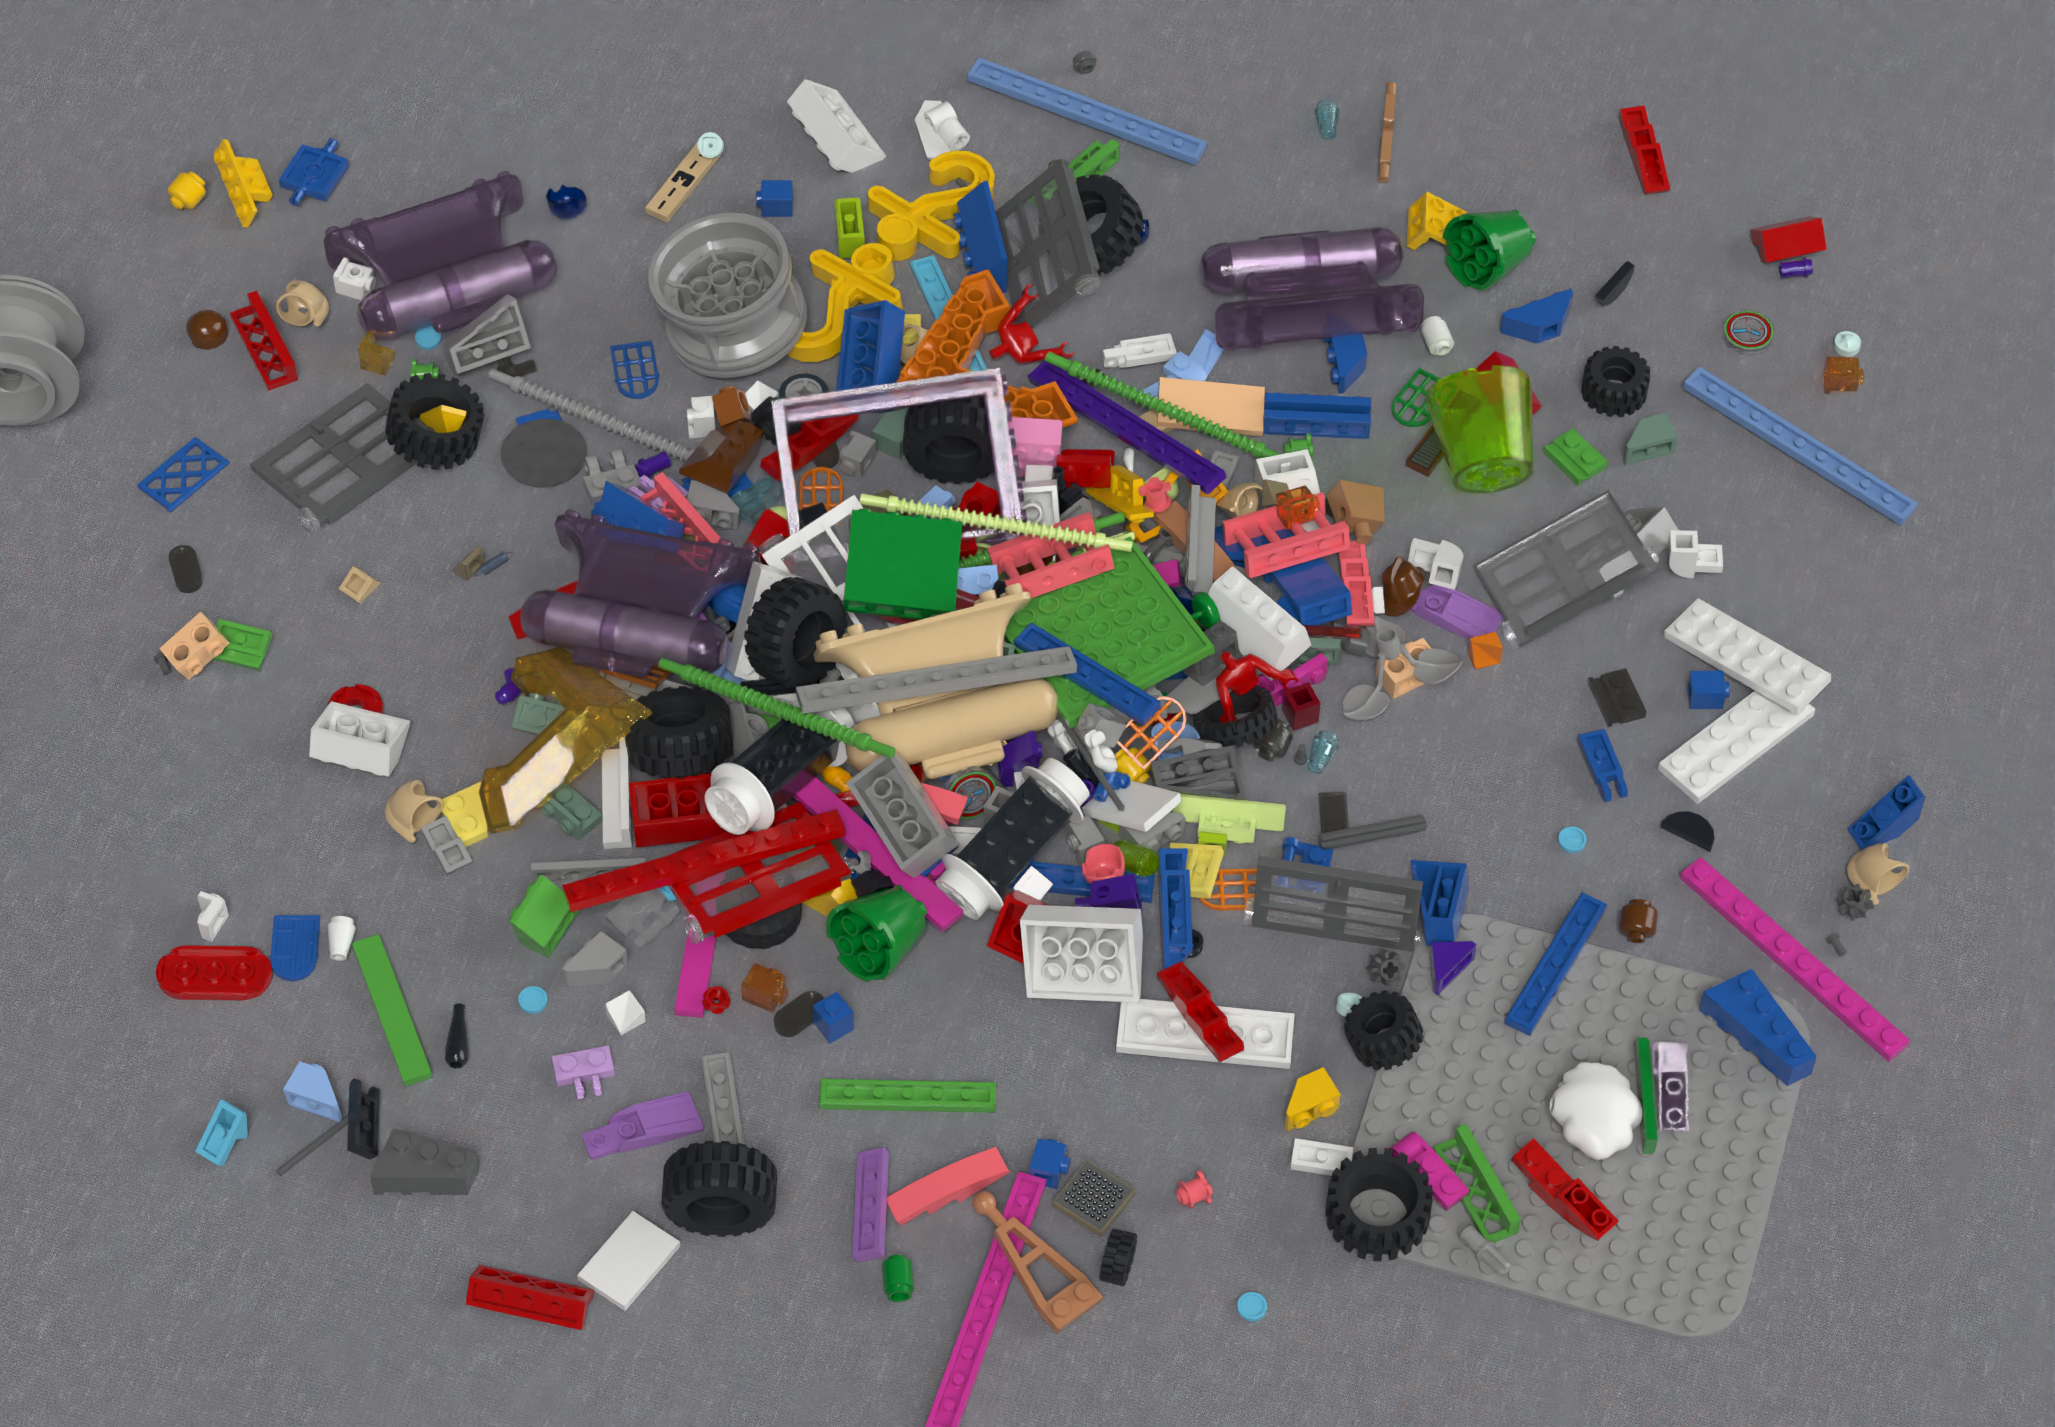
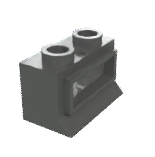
(1223, 639)

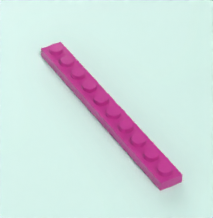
(1795, 959)
(984, 1309)

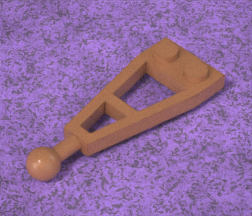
(1064, 1306)

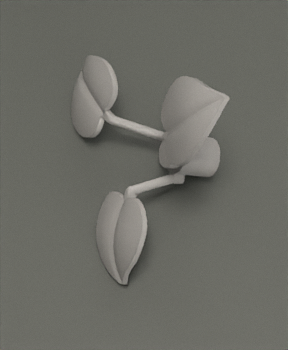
(1387, 643)

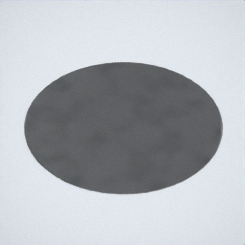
(543, 452)

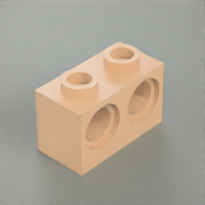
(191, 642)
(1399, 673)

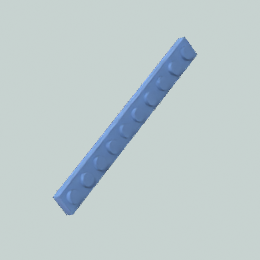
(1087, 111)
(1800, 446)

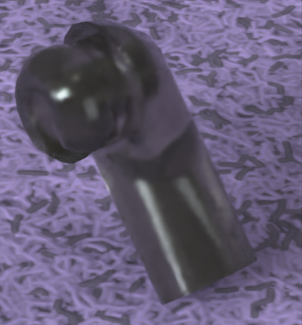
(512, 369)

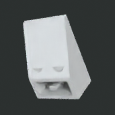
(1290, 468)

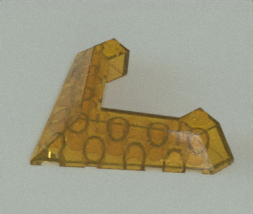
(593, 720)

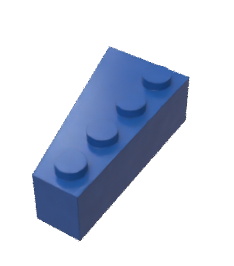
(1759, 1023)

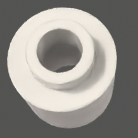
(1437, 336)

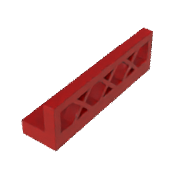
(271, 337)
(529, 1297)

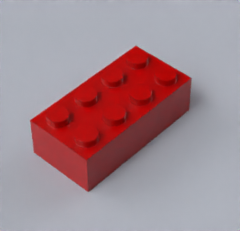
(672, 811)

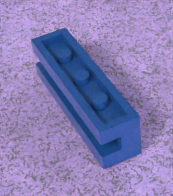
(1317, 415)

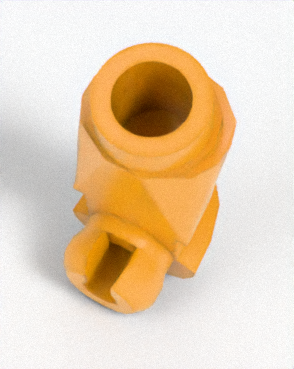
(836, 777)

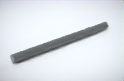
(311, 1147)

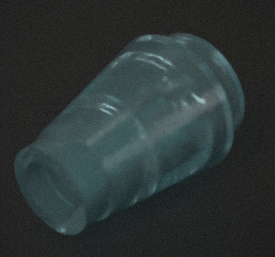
(1327, 118)
(1322, 751)

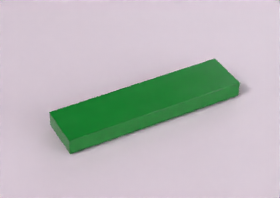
(1646, 1095)

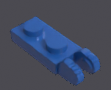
(1602, 763)

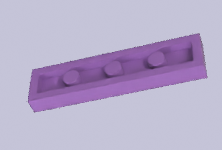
(870, 1204)

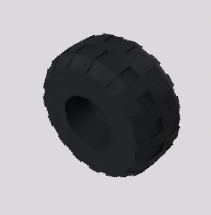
(769, 930)

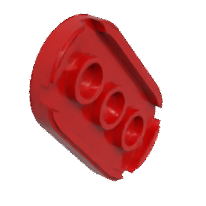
(214, 973)

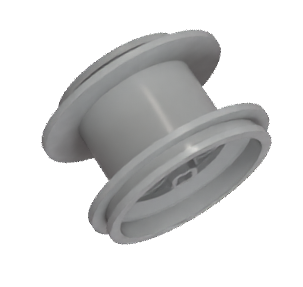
(36, 351)

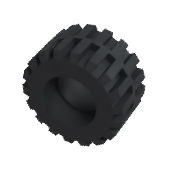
(1610, 396)
(1390, 1046)

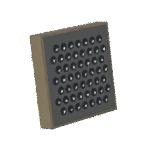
(1093, 1198)

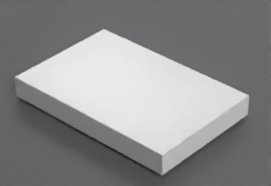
(1143, 806)
(628, 1260)

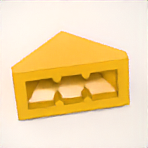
(443, 419)

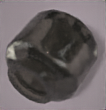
(1275, 743)

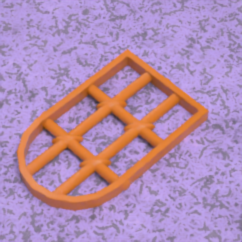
(828, 487)
(1150, 741)
(1222, 884)

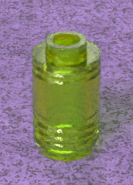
(1138, 858)

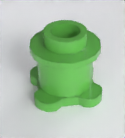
(420, 369)
(1298, 444)

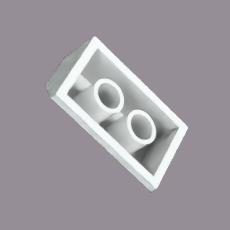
(358, 738)

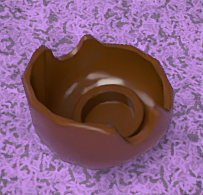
(207, 329)

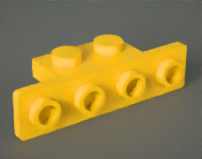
(243, 182)
(1123, 495)

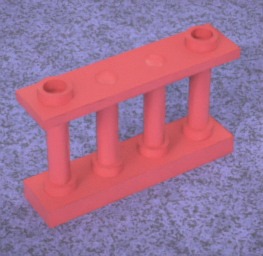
(1288, 551)
(1045, 578)

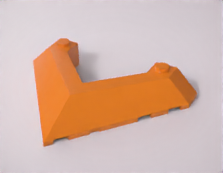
(957, 336)

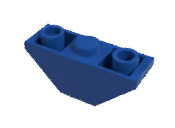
(1538, 319)
(1348, 359)
(1890, 815)

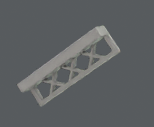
(1199, 542)
(587, 868)

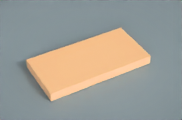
(1223, 403)

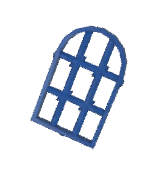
(630, 379)

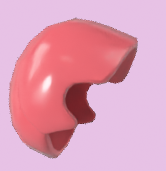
(1103, 862)

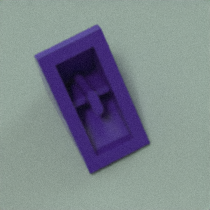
(1448, 961)

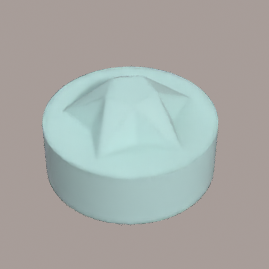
(710, 145)
(1847, 344)
(1346, 1001)

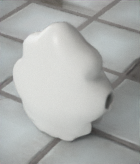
(1596, 1109)

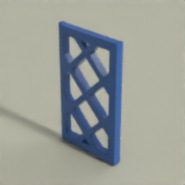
(180, 456)

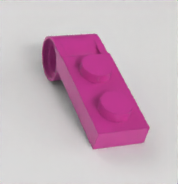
(1312, 671)
(1445, 1184)

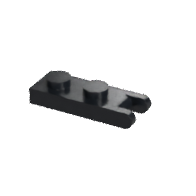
(363, 1120)

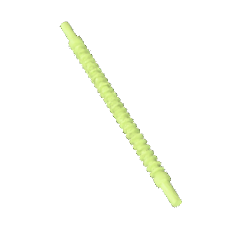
(893, 504)

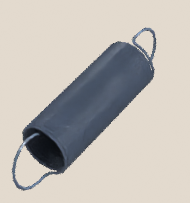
(493, 563)

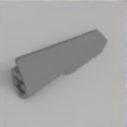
(1194, 696)
(746, 730)

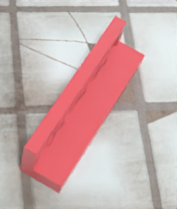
(681, 508)

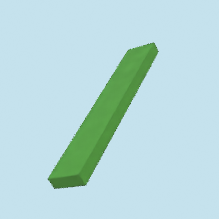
(391, 1010)
(907, 1095)

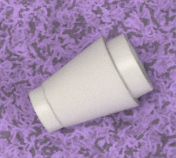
(340, 937)

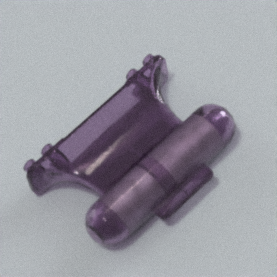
(442, 259)
(1309, 287)
(637, 598)

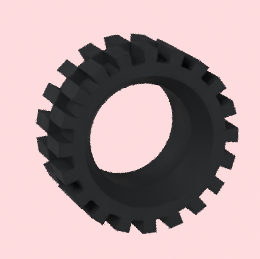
(427, 446)
(1387, 1174)

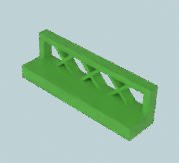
(1099, 163)
(1487, 1181)

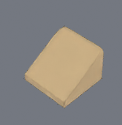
(358, 584)

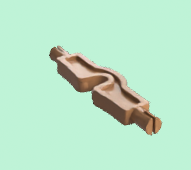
(1387, 132)

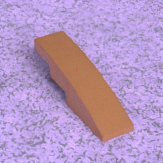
(1175, 522)

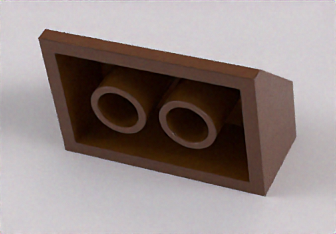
(724, 455)

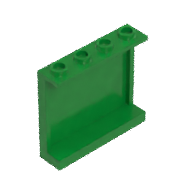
(901, 565)

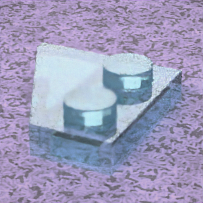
(756, 498)

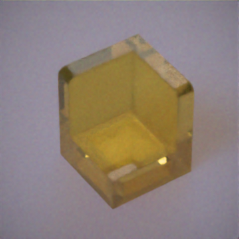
(375, 357)

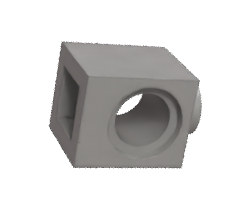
(1103, 720)

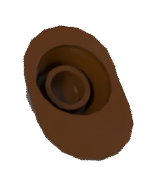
(1401, 586)

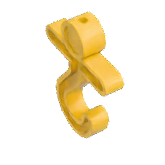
(908, 223)
(862, 281)

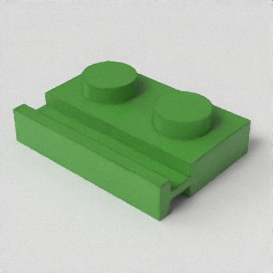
(1575, 456)
(246, 647)

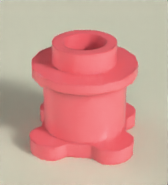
(1156, 494)
(1194, 1191)

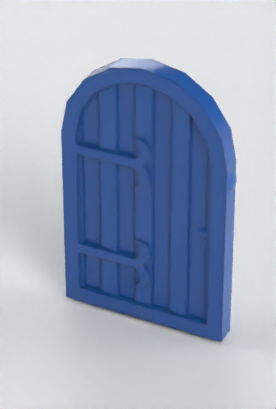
(294, 946)

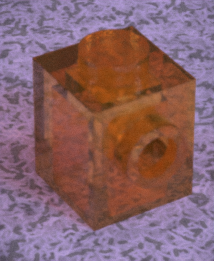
(764, 988)

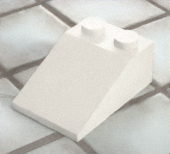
(1041, 502)

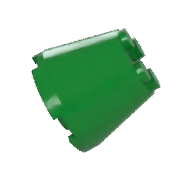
(1486, 246)
(876, 931)

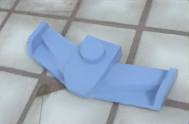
(1191, 367)

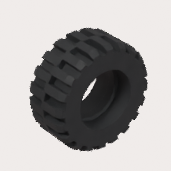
(1122, 222)
(944, 456)
(774, 624)
(682, 735)
(719, 1188)

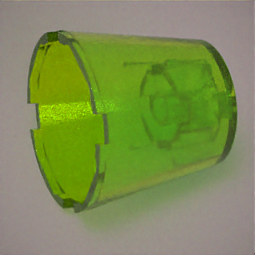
(1484, 427)

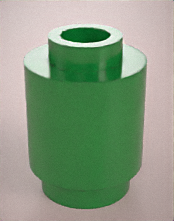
(898, 1278)

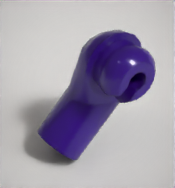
(508, 691)

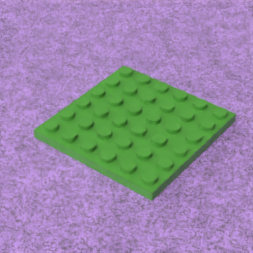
(1120, 621)

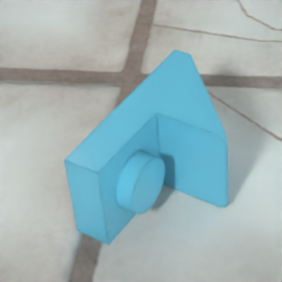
(222, 1131)

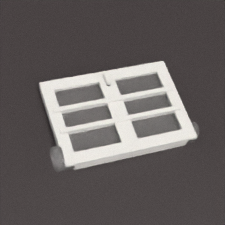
(820, 556)

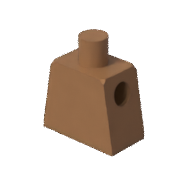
(1359, 507)

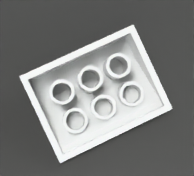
(1082, 953)

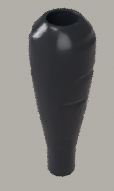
(457, 1043)

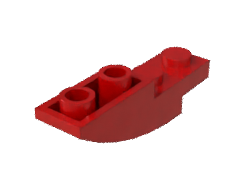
(1563, 1194)

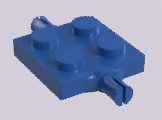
(313, 172)

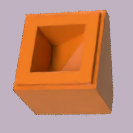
(1485, 650)

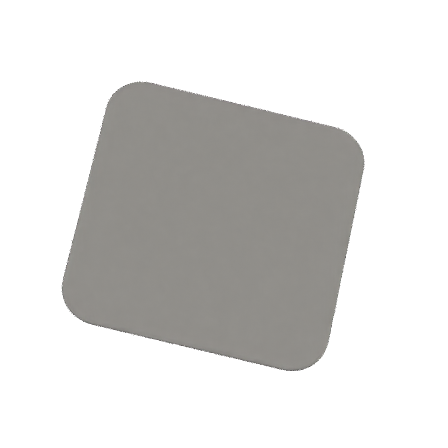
(1683, 1213)

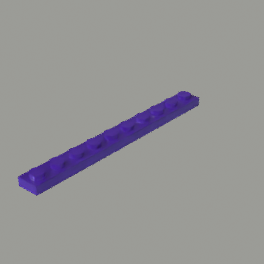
(1131, 428)

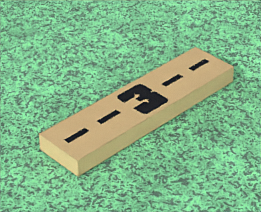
(679, 185)

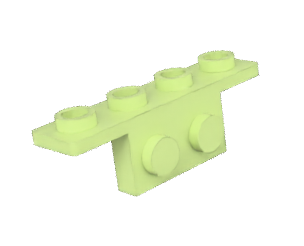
(1231, 816)

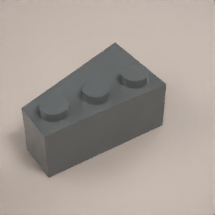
(1201, 774)
(423, 1165)

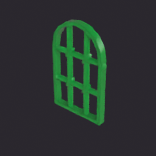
(1409, 403)

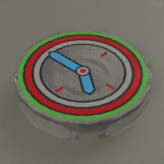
(1748, 332)
(976, 785)

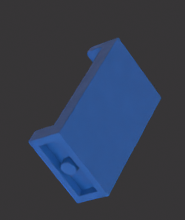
(1313, 591)

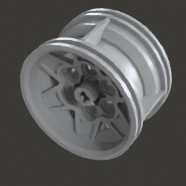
(728, 295)

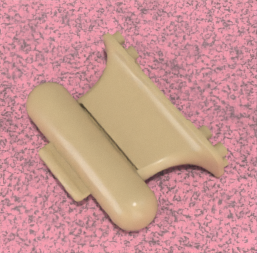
(949, 727)

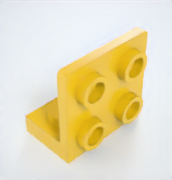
(1428, 219)

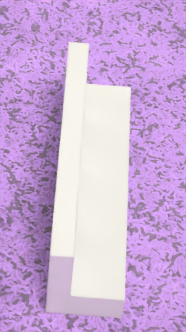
(616, 798)

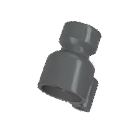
(1352, 645)

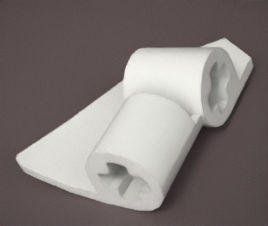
(940, 128)

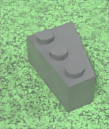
(488, 337)

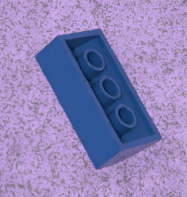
(981, 235)
(870, 346)

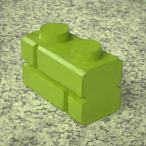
(849, 226)

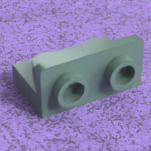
(1326, 645)
(534, 713)
(571, 811)

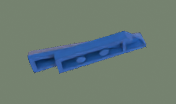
(1174, 906)

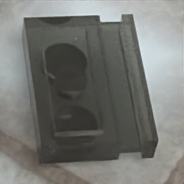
(1617, 697)

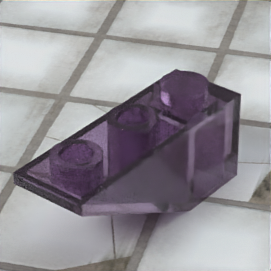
(1671, 1085)

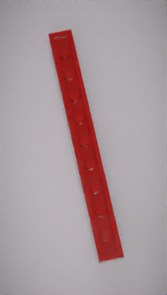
(703, 860)

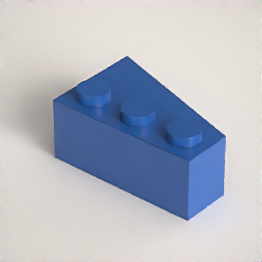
(630, 511)
(1441, 898)

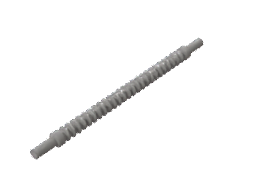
(519, 385)

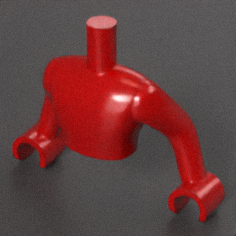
(1020, 338)
(1242, 676)

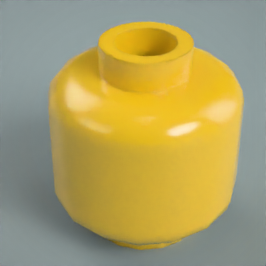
(186, 190)
(1129, 766)

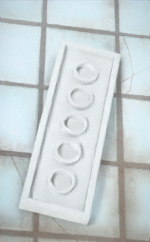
(1747, 656)
(1730, 745)
(1162, 1031)

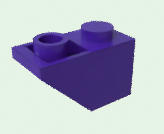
(1018, 754)

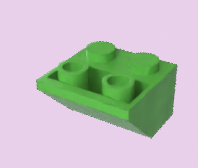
(542, 917)

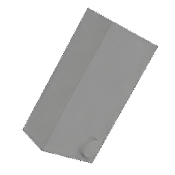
(902, 814)

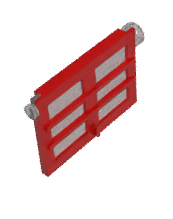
(759, 888)

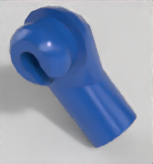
(1116, 780)

